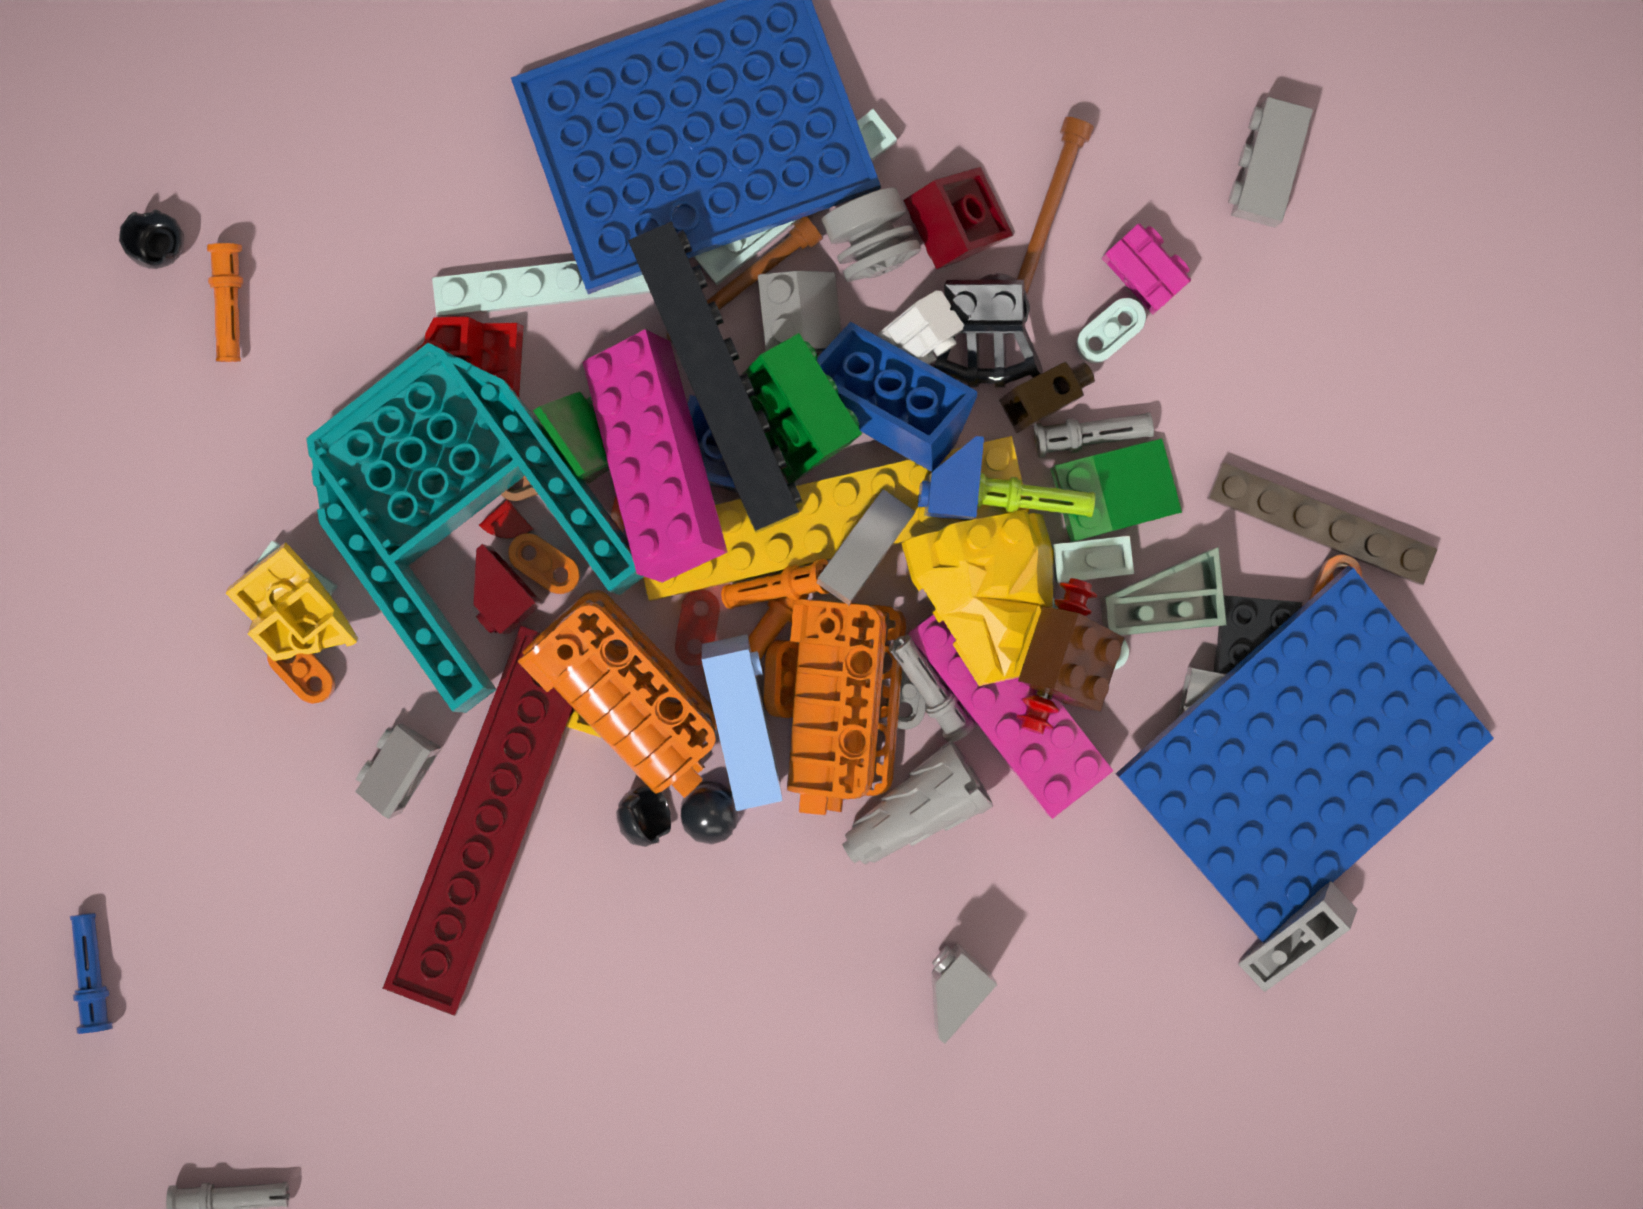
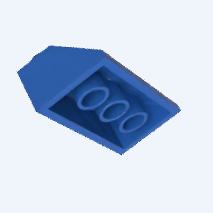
(897, 396)

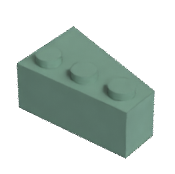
(1169, 600)

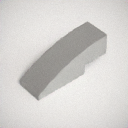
(865, 547)

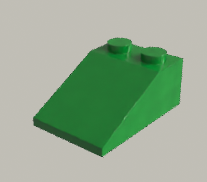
(576, 433)
(1128, 486)

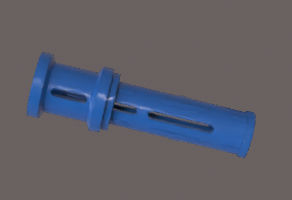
(83, 926)

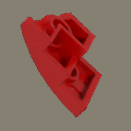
(485, 345)

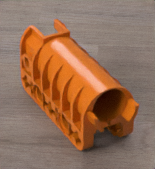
(624, 694)
(840, 702)

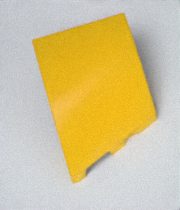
(289, 607)

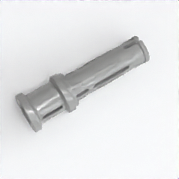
(1071, 433)
(940, 702)
(228, 1197)

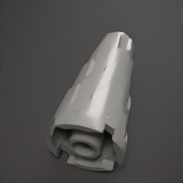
(933, 798)

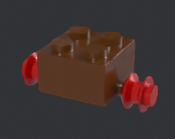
(1068, 658)

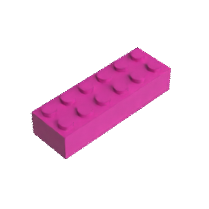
(654, 457)
(1051, 766)

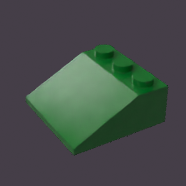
(800, 407)

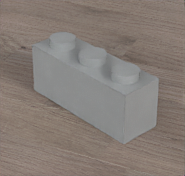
(1270, 161)

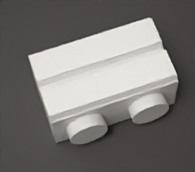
(925, 328)

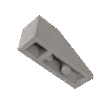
(1300, 937)

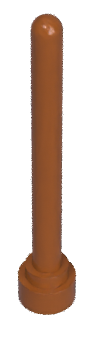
(1075, 134)
(801, 236)

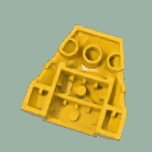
(987, 587)

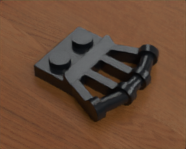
(995, 309)

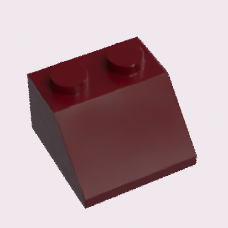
(957, 217)
(500, 593)

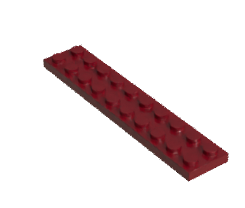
(480, 838)

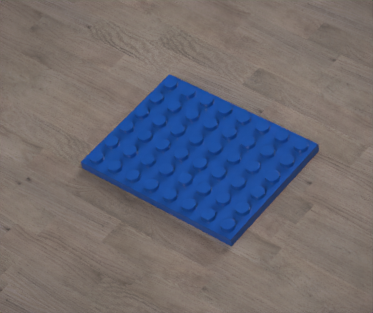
(695, 123)
(1305, 754)

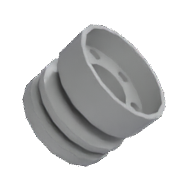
(869, 230)

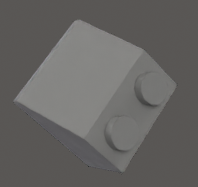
(799, 304)
(396, 770)
(958, 989)

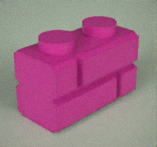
(1147, 267)

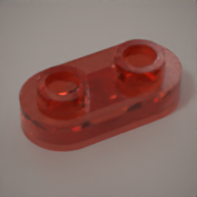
(696, 627)

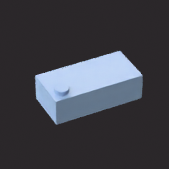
(741, 721)

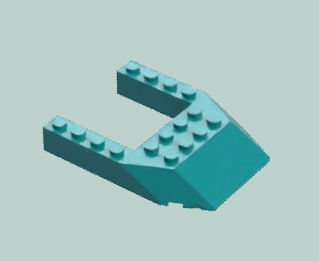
(417, 465)

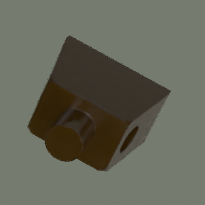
(1046, 394)

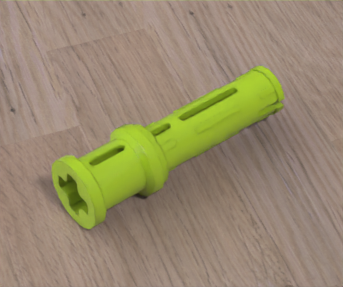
(1079, 502)

